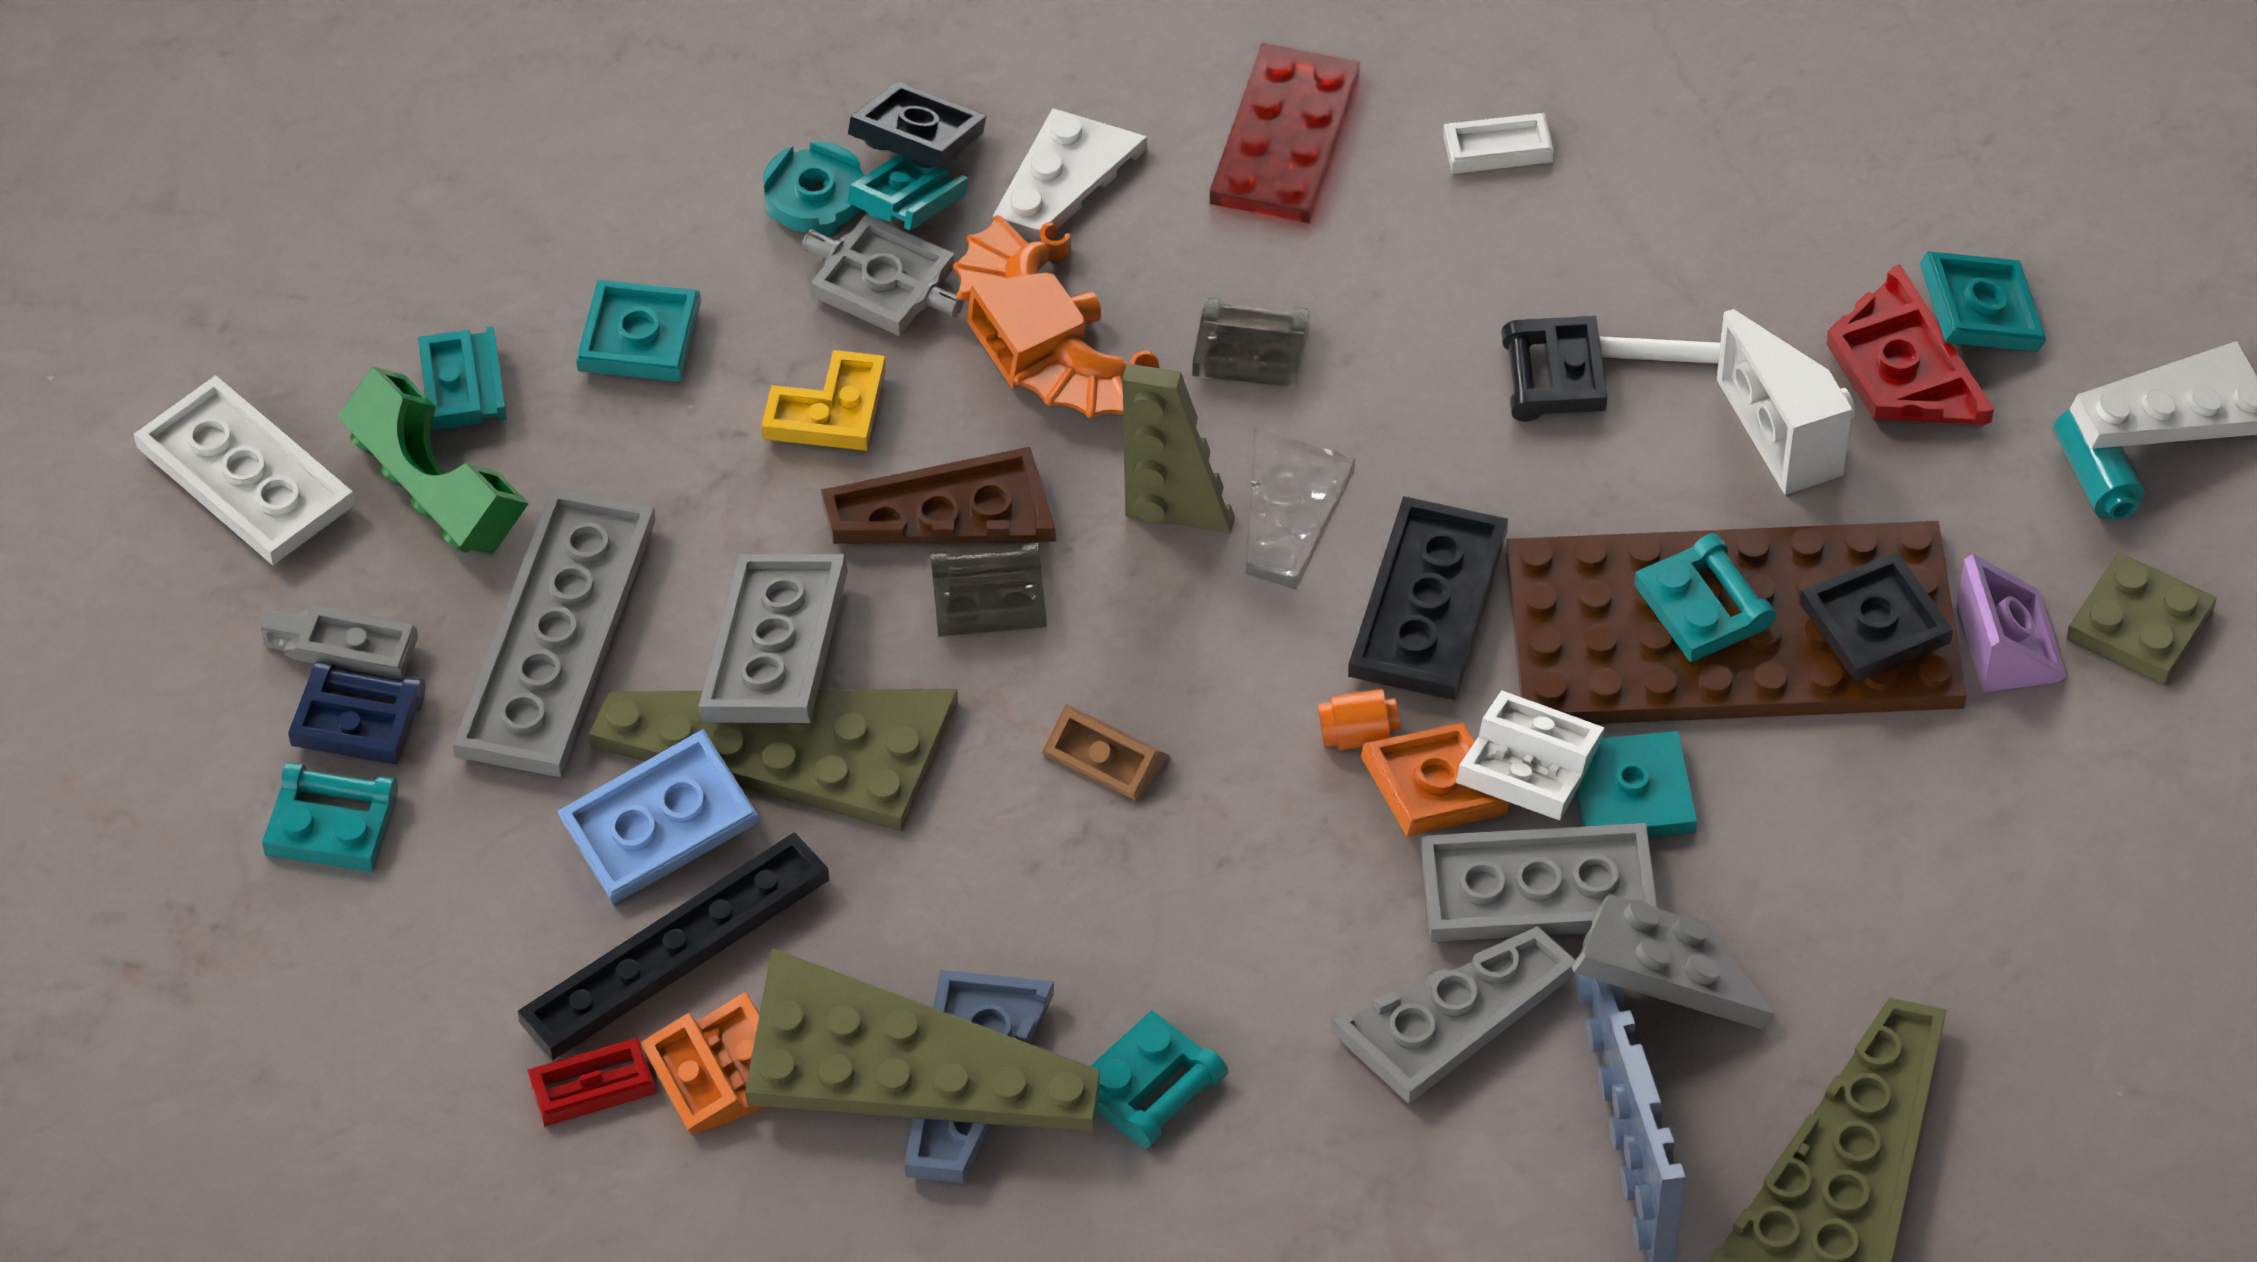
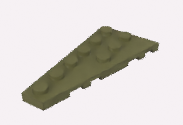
(873, 1052)

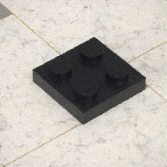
(916, 125)
(1876, 616)

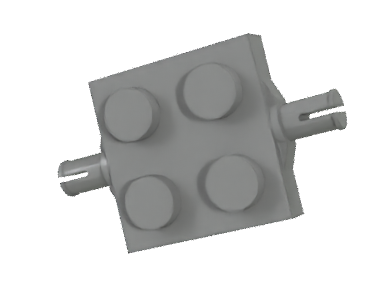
(882, 274)

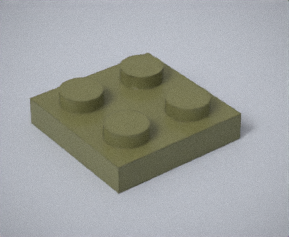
(2141, 618)

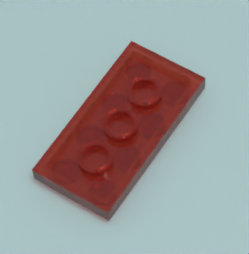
(1284, 133)

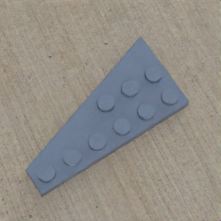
(1638, 1121)

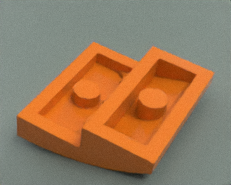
(707, 1063)

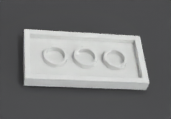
(244, 470)

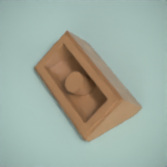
(1104, 753)

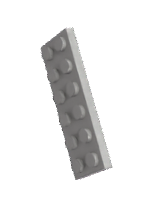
(554, 633)

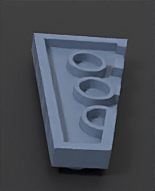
(1003, 1004)

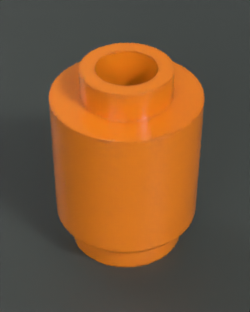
(1357, 719)

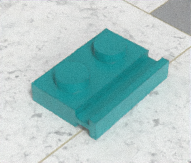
(906, 191)
(462, 377)

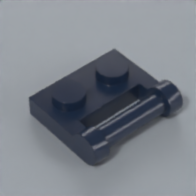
(353, 724)

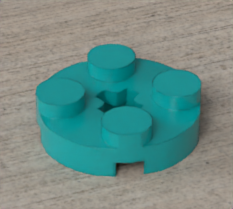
(816, 210)

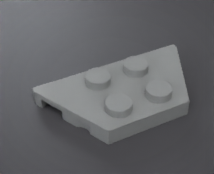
(1669, 960)

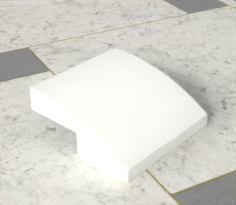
(1530, 755)

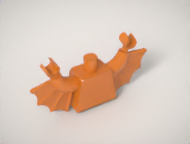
(1034, 324)

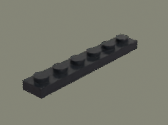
(673, 946)

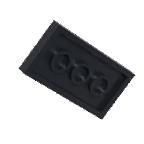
(1428, 598)

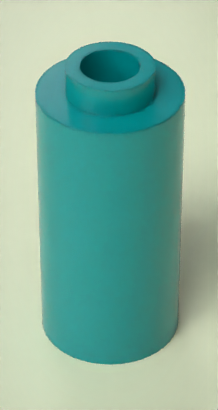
(2102, 472)

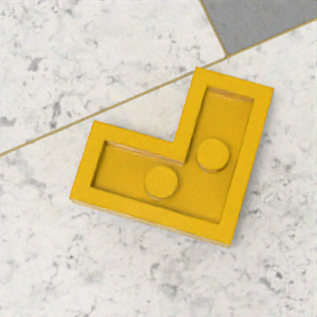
(833, 417)

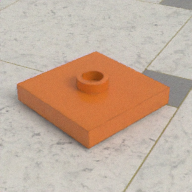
(1420, 777)

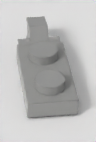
(343, 639)

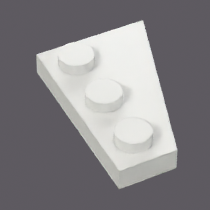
(1063, 168)

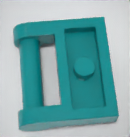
(1690, 607)
(329, 832)
(1141, 1065)

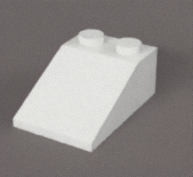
(1785, 404)

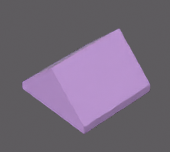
(2006, 629)

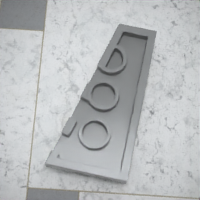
(1440, 1024)

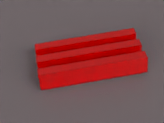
(593, 1089)

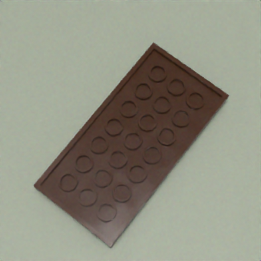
(1606, 658)

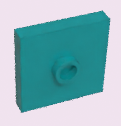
(1982, 301)
(638, 330)
(1637, 783)

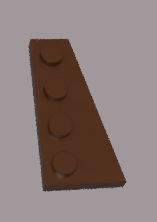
(952, 502)

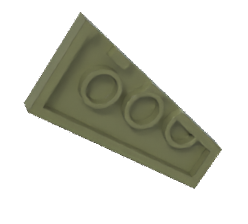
(1165, 457)

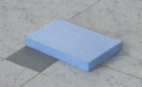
(658, 816)

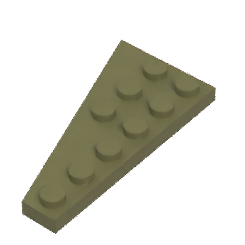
(854, 759)
(1852, 1160)

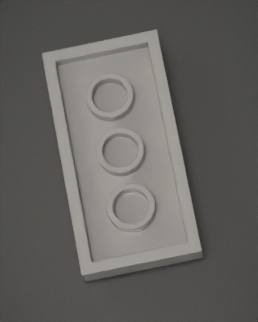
(773, 638)
(1531, 878)

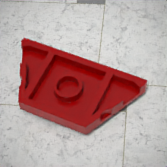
(1901, 361)

